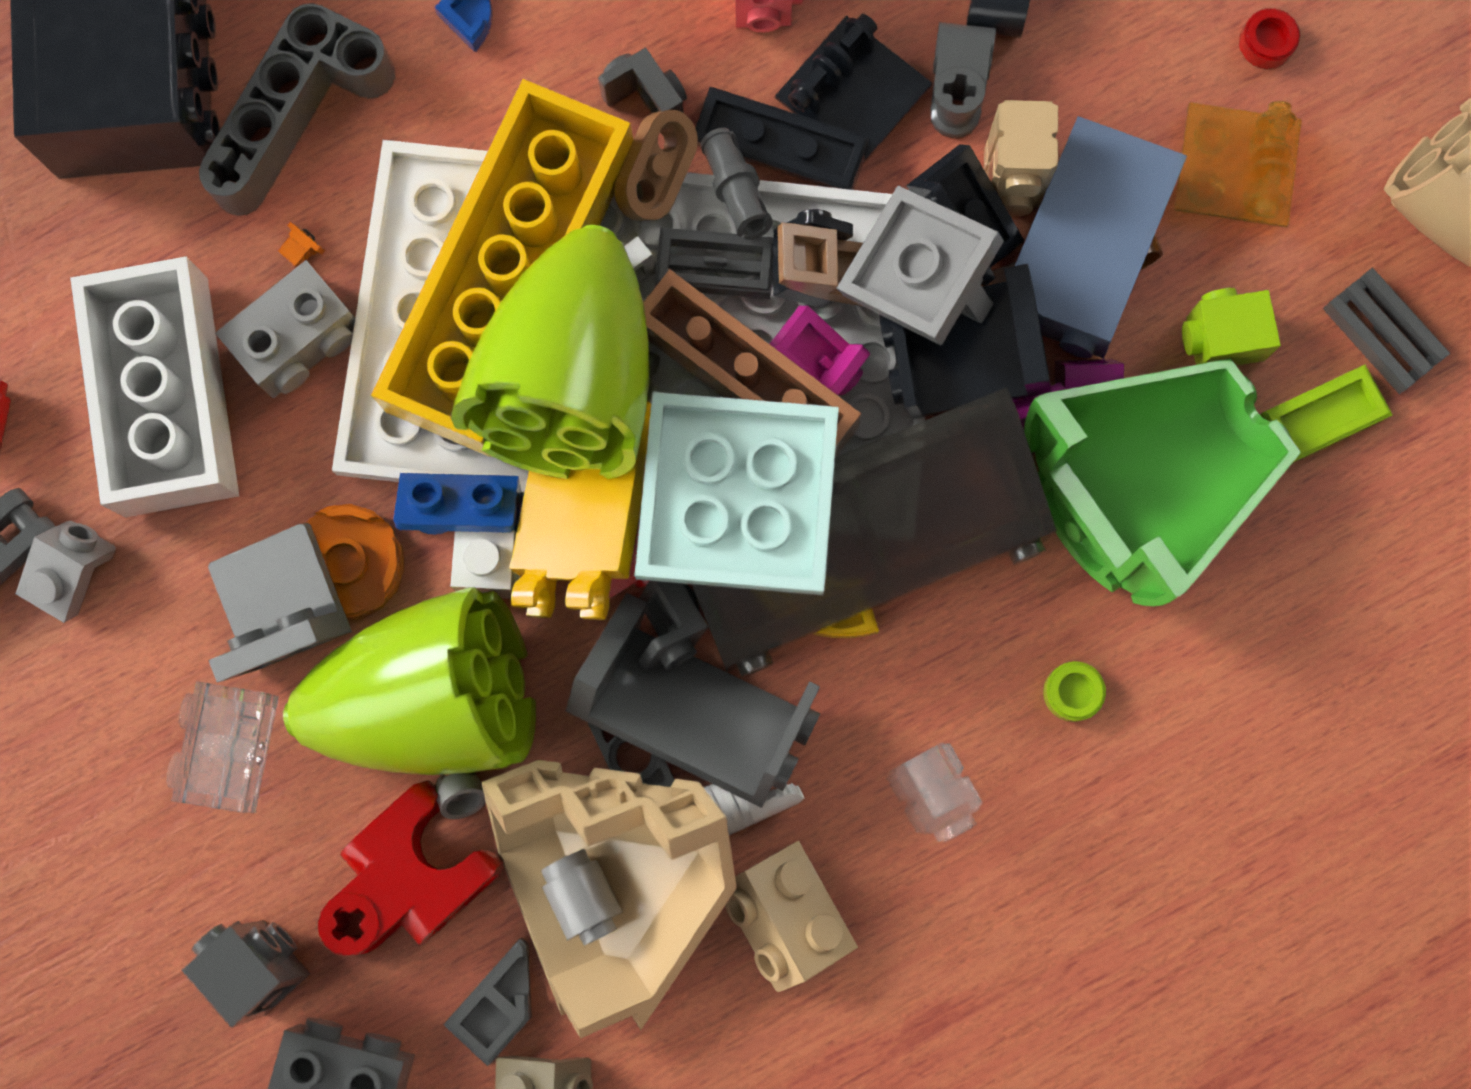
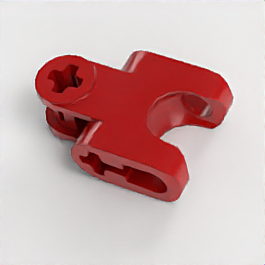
(397, 882)

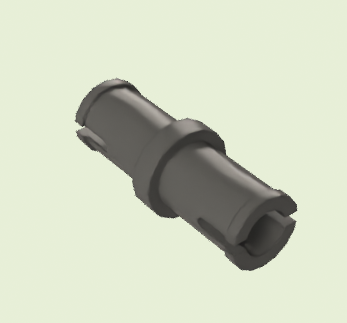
(736, 183)

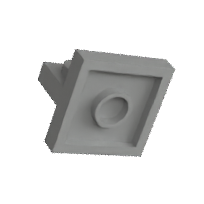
(922, 266)

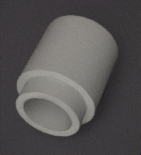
(580, 897)

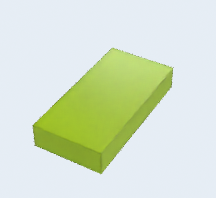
(1331, 411)

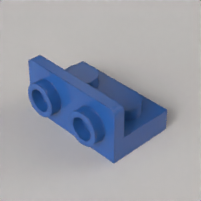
(458, 503)

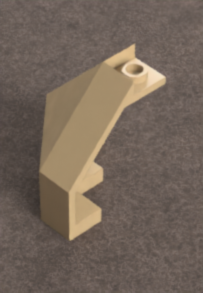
(663, 861)

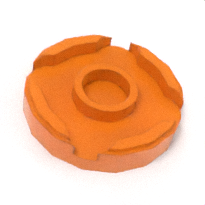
(360, 557)

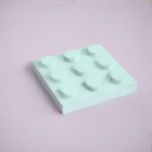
(737, 493)

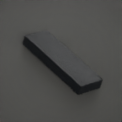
(786, 140)

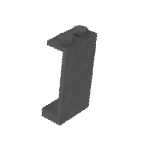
(691, 712)

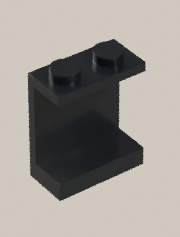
(974, 356)

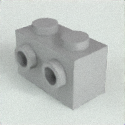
(289, 331)

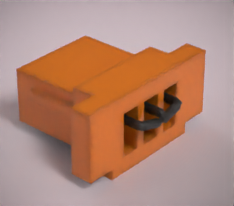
(299, 245)

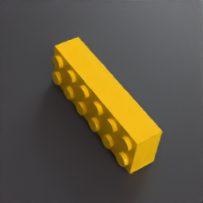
(539, 181)

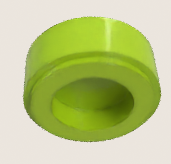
(1074, 691)

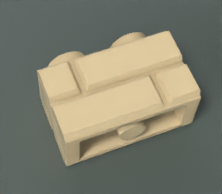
(1022, 153)

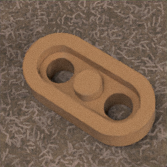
(656, 169)

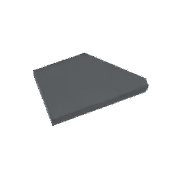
(496, 1006)

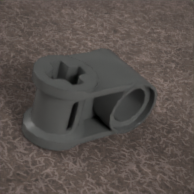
(961, 74)

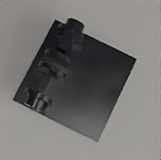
(855, 83)

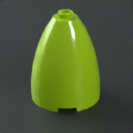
(563, 363)
(422, 691)

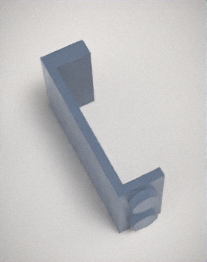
(1096, 232)

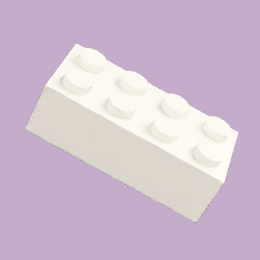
(154, 387)

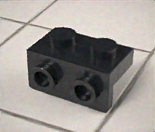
(964, 187)

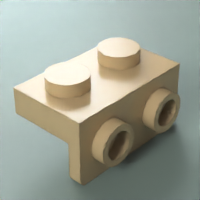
(788, 918)

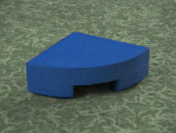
(468, 19)

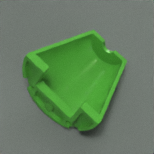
(1155, 472)

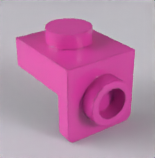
(821, 351)

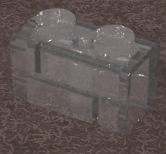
(222, 747)
(936, 793)

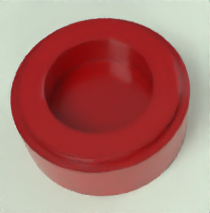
(1269, 38)

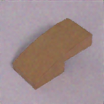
(814, 260)

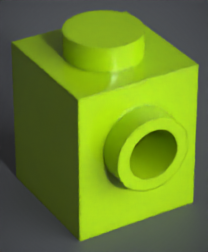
(1231, 327)

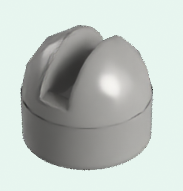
(459, 795)

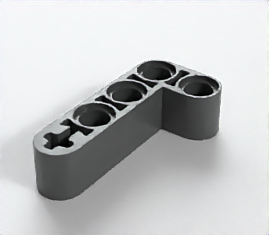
(258, 163)

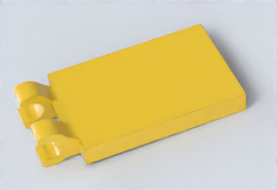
(579, 534)

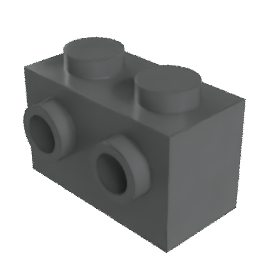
(245, 969)
(324, 1059)

